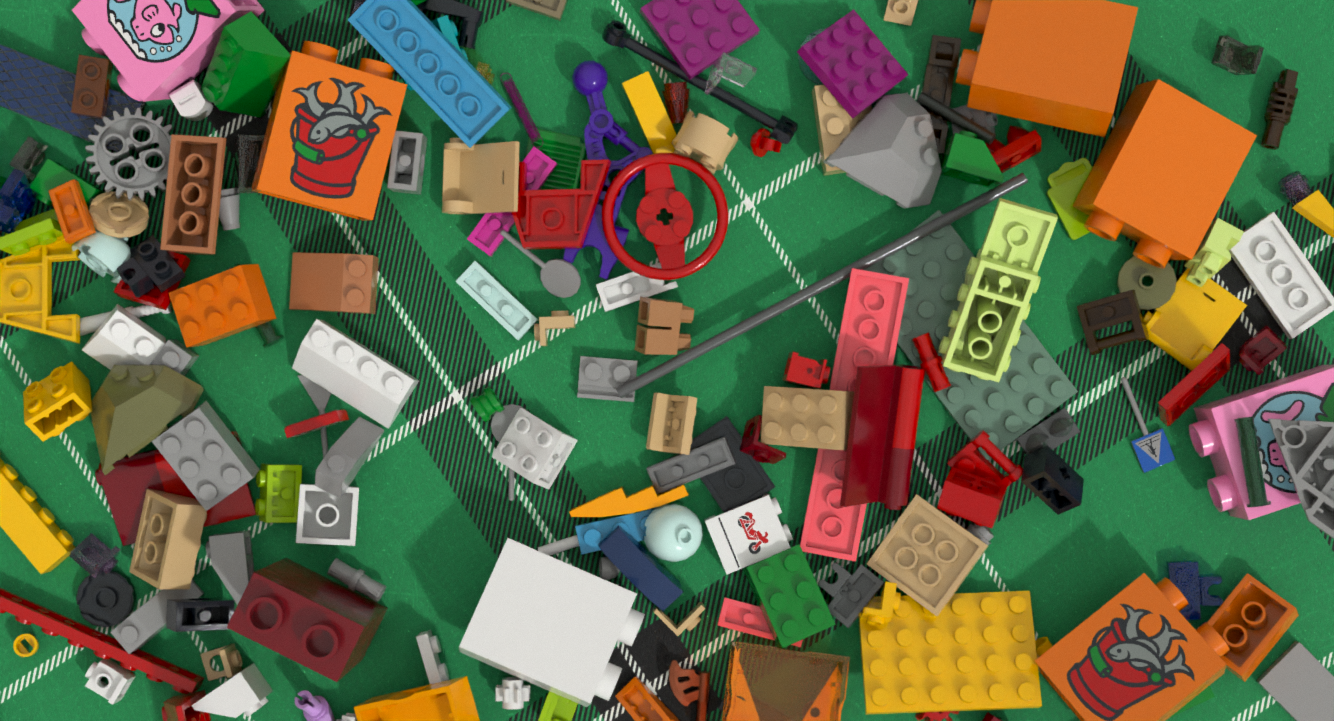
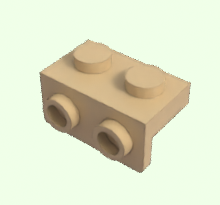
(671, 423)

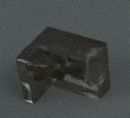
(1237, 56)

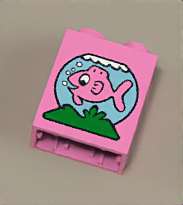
(158, 41)
(1295, 397)

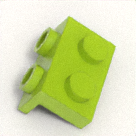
(37, 230)

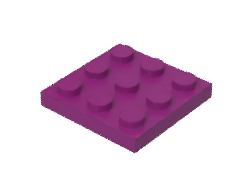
(699, 30)
(852, 63)

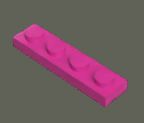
(487, 232)

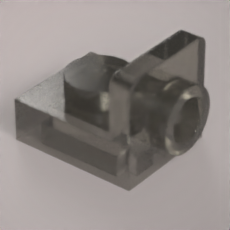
(28, 156)

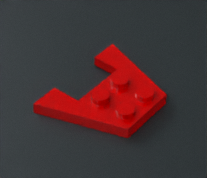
(559, 215)

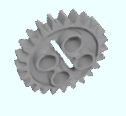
(123, 130)

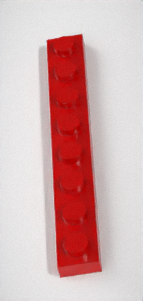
(102, 644)

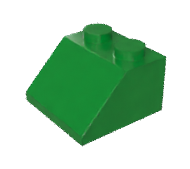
(970, 161)

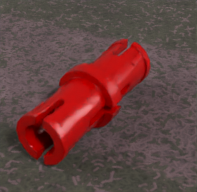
(931, 362)

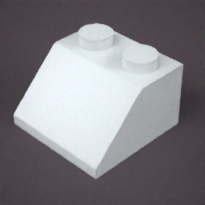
(124, 340)
(238, 695)

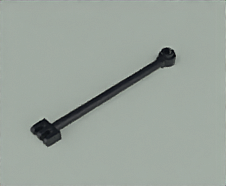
(783, 129)

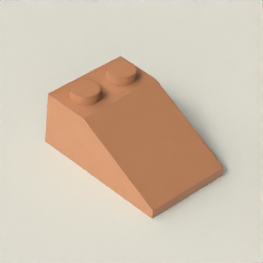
(334, 282)

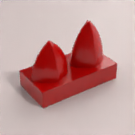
(1020, 147)

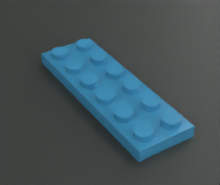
(431, 66)

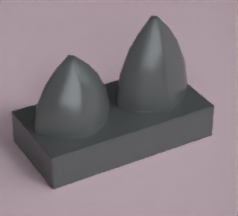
(1050, 431)

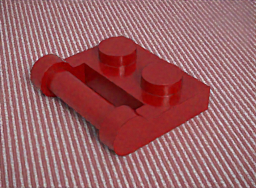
(972, 461)

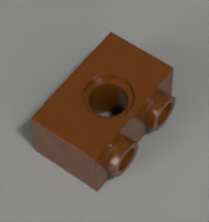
(92, 87)

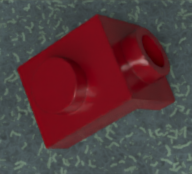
(1261, 350)

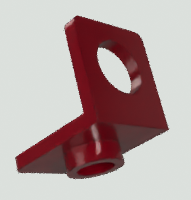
(759, 451)

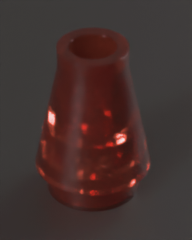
(676, 99)

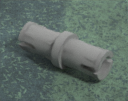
(356, 580)

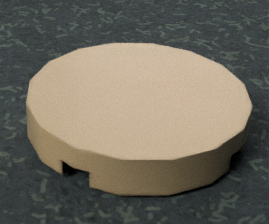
(119, 216)

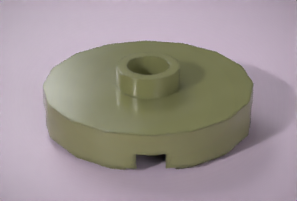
(1148, 297)

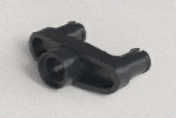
(470, 18)

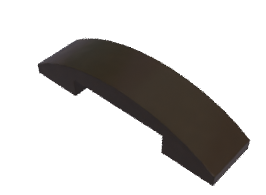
(939, 80)

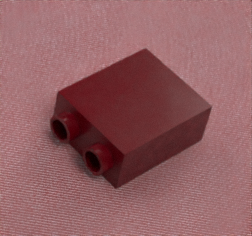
(307, 618)

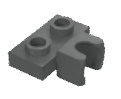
(851, 592)

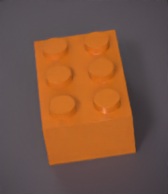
(222, 305)

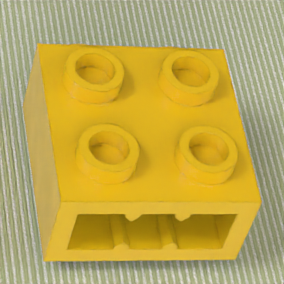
(57, 401)

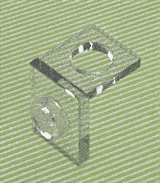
(731, 70)

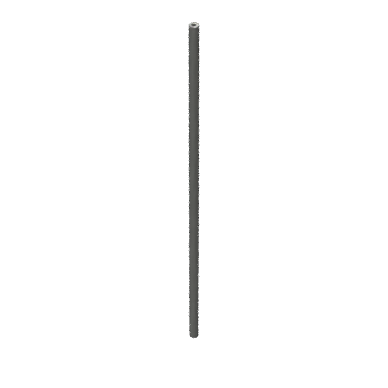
(821, 285)

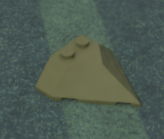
(136, 407)

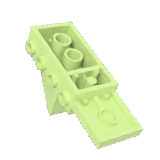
(997, 291)

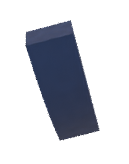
(641, 568)

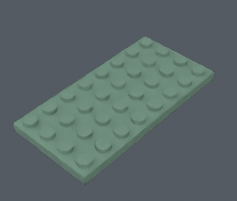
(1003, 408)

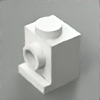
(118, 678)

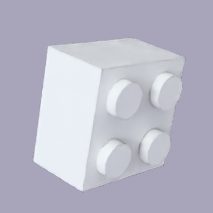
(326, 517)

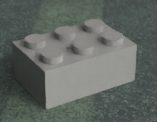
(206, 456)

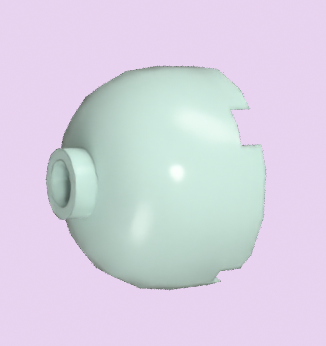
(103, 253)
(673, 532)

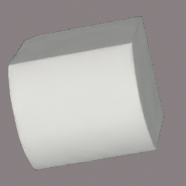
(191, 101)

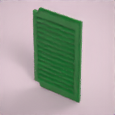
(566, 152)

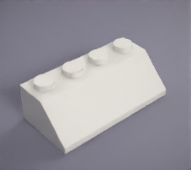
(354, 373)

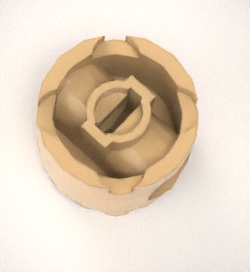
(704, 141)

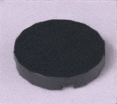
(106, 598)

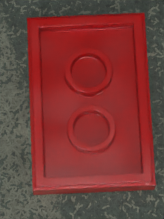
(1194, 385)

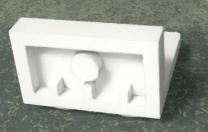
(534, 449)

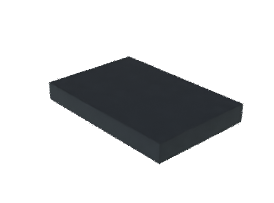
(738, 482)

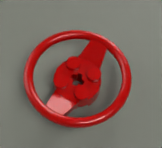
(662, 194)

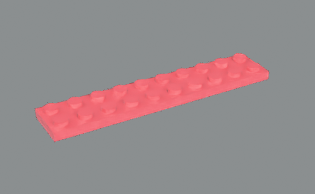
(865, 339)

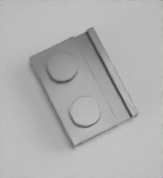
(603, 375)

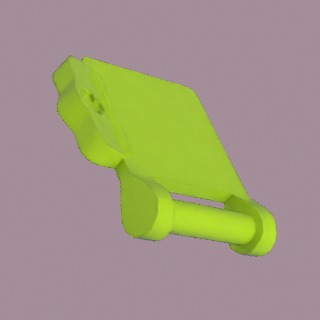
(1063, 192)

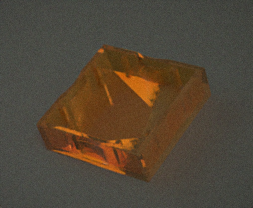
(784, 684)

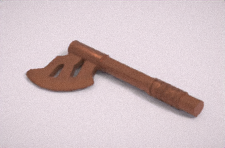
(701, 694)

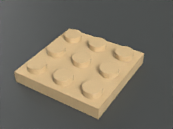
(927, 555)

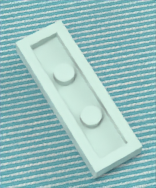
(496, 300)

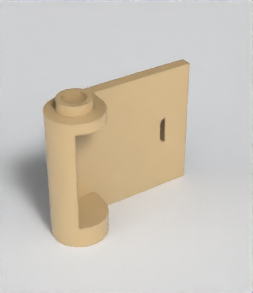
(480, 177)

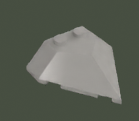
(892, 151)
(1310, 462)

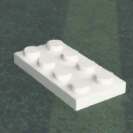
(1282, 276)

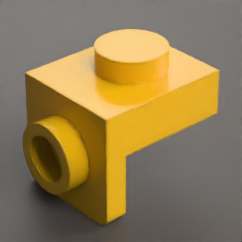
(889, 601)

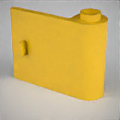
(1193, 320)

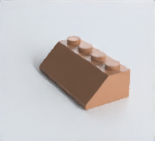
(193, 194)

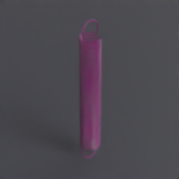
(511, 91)

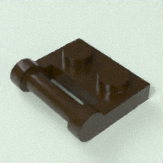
(1108, 313)

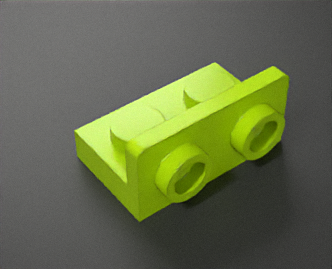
(278, 492)

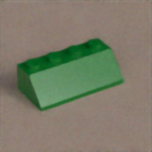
(245, 68)

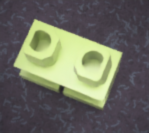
(1213, 252)

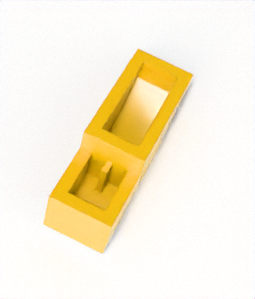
(650, 113)

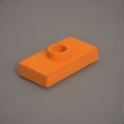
(72, 211)

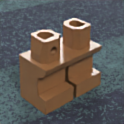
(663, 339)

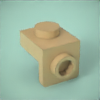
(558, 320)

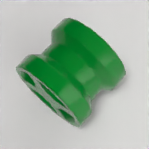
(487, 404)

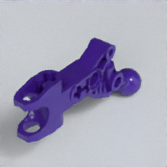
(590, 80)

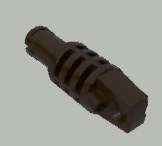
(1279, 108)

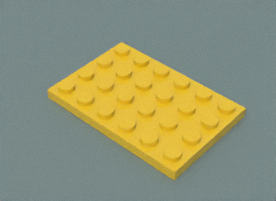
(963, 660)

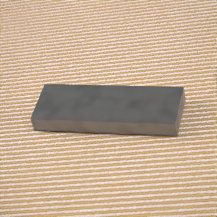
(686, 468)

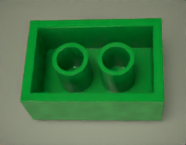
(789, 596)

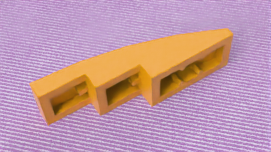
(618, 503)

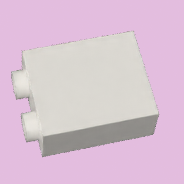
(551, 624)

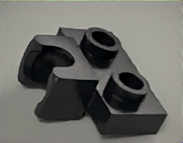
(149, 267)

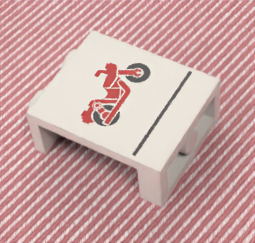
(749, 533)

